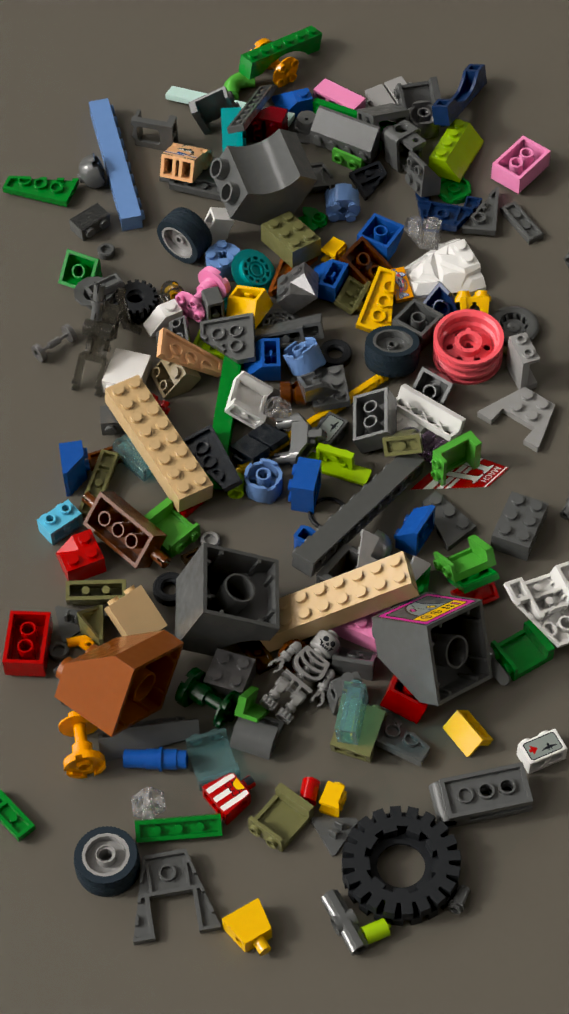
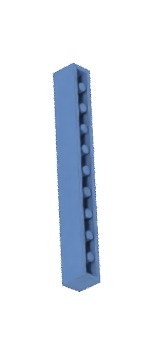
(115, 164)

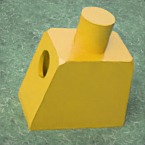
(249, 927)

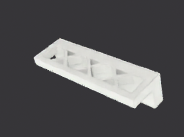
(428, 412)

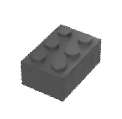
(373, 418)
(519, 526)

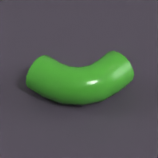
(236, 82)

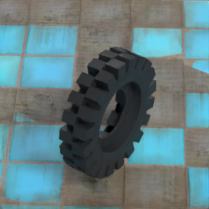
(401, 828)

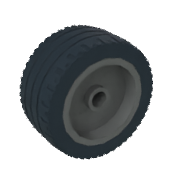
(392, 351)

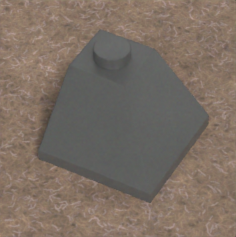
(433, 384)

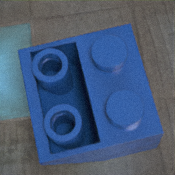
(331, 278)
(267, 363)

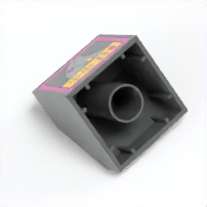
(435, 645)

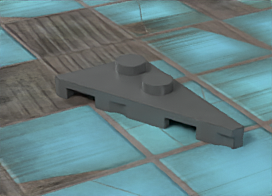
(485, 218)

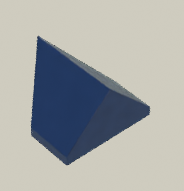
(441, 299)

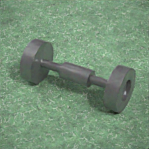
(69, 334)

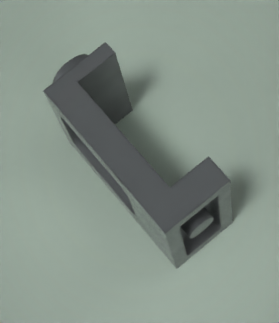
(167, 130)

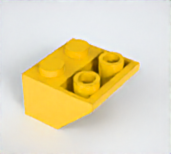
(249, 300)

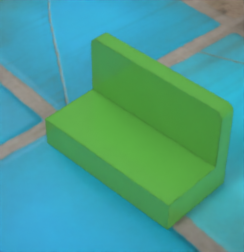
(247, 708)

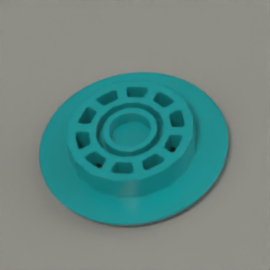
(256, 269)

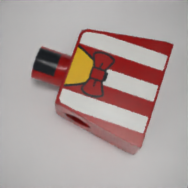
(228, 795)

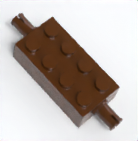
(125, 529)

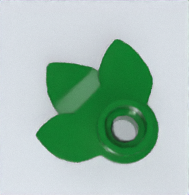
(313, 218)

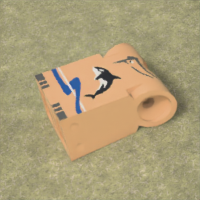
(184, 162)

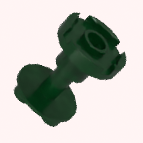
(202, 694)

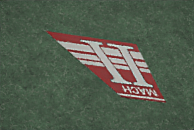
(465, 476)

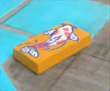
(402, 288)

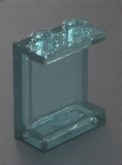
(211, 756)

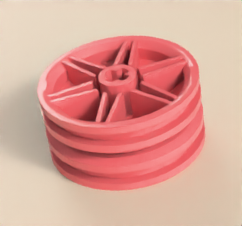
(475, 351)

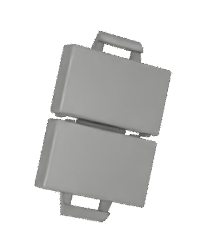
(384, 93)

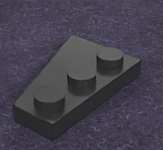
(400, 742)

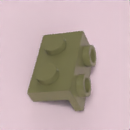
(351, 295)

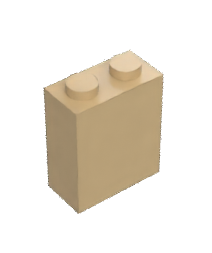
(134, 613)

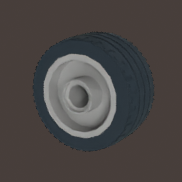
(184, 235)
(107, 861)

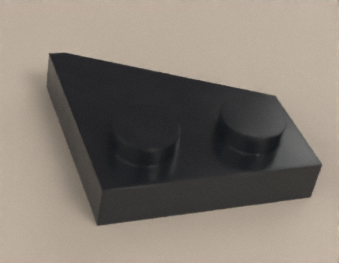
(368, 178)

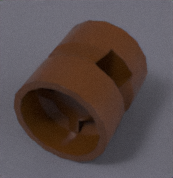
(291, 392)

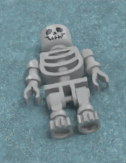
(316, 655)

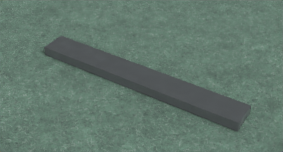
(251, 108)

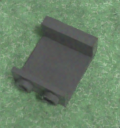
(208, 107)

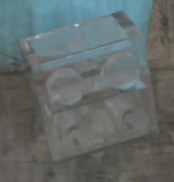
(424, 232)

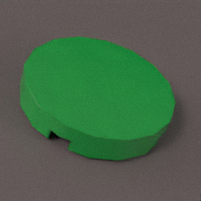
(454, 192)

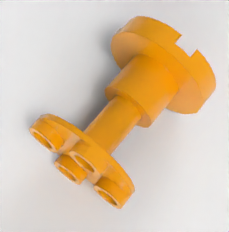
(285, 70)
(83, 757)

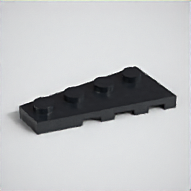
(213, 457)

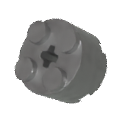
(422, 117)

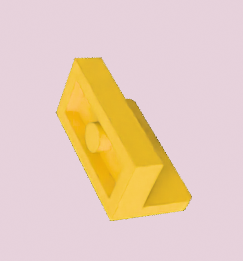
(466, 732)

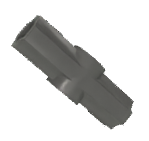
(344, 922)

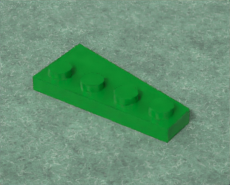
(41, 189)

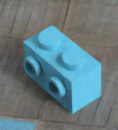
(60, 522)

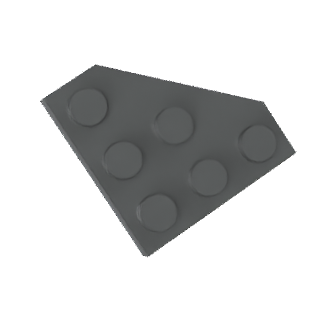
(231, 336)

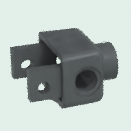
(400, 140)

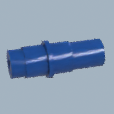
(155, 758)

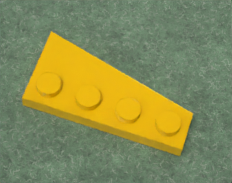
(379, 301)

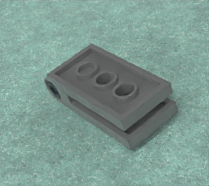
(460, 798)

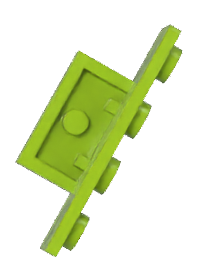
(340, 464)

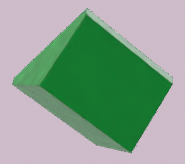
(78, 267)

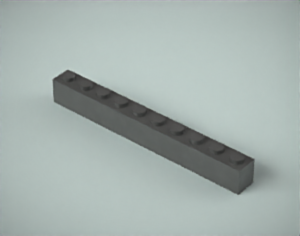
(357, 513)

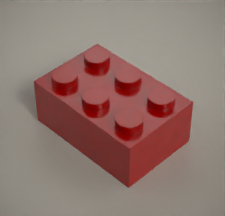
(27, 643)

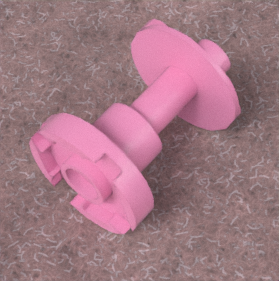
(208, 278)

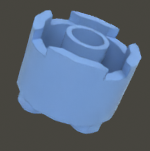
(342, 203)
(221, 256)
(304, 356)
(263, 481)

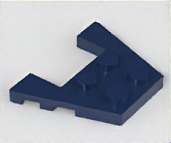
(451, 215)

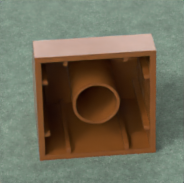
(120, 679)

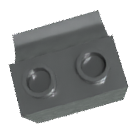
(263, 178)
(226, 599)

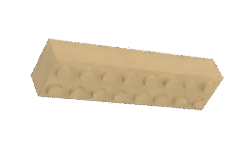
(158, 443)
(344, 599)

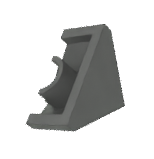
(314, 387)

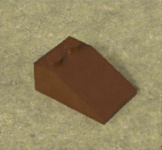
(363, 261)

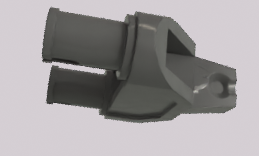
(302, 438)

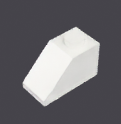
(161, 316)

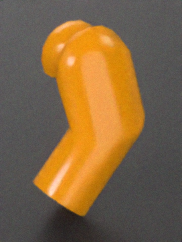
(81, 641)

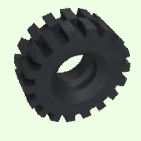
(139, 290)

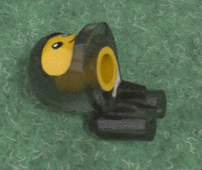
(168, 291)

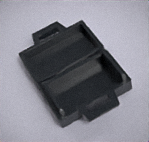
(258, 444)

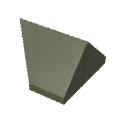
(93, 623)

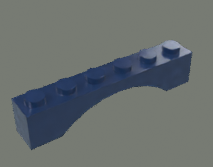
(471, 83)

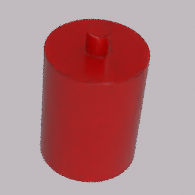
(310, 789)

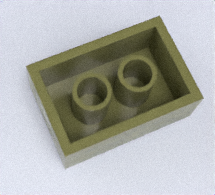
(290, 239)

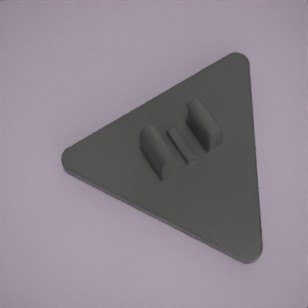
(67, 622)
(333, 831)

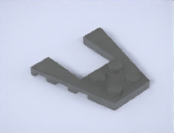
(165, 876)

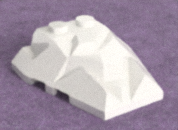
(450, 264)
(545, 602)

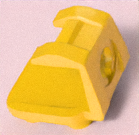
(481, 298)

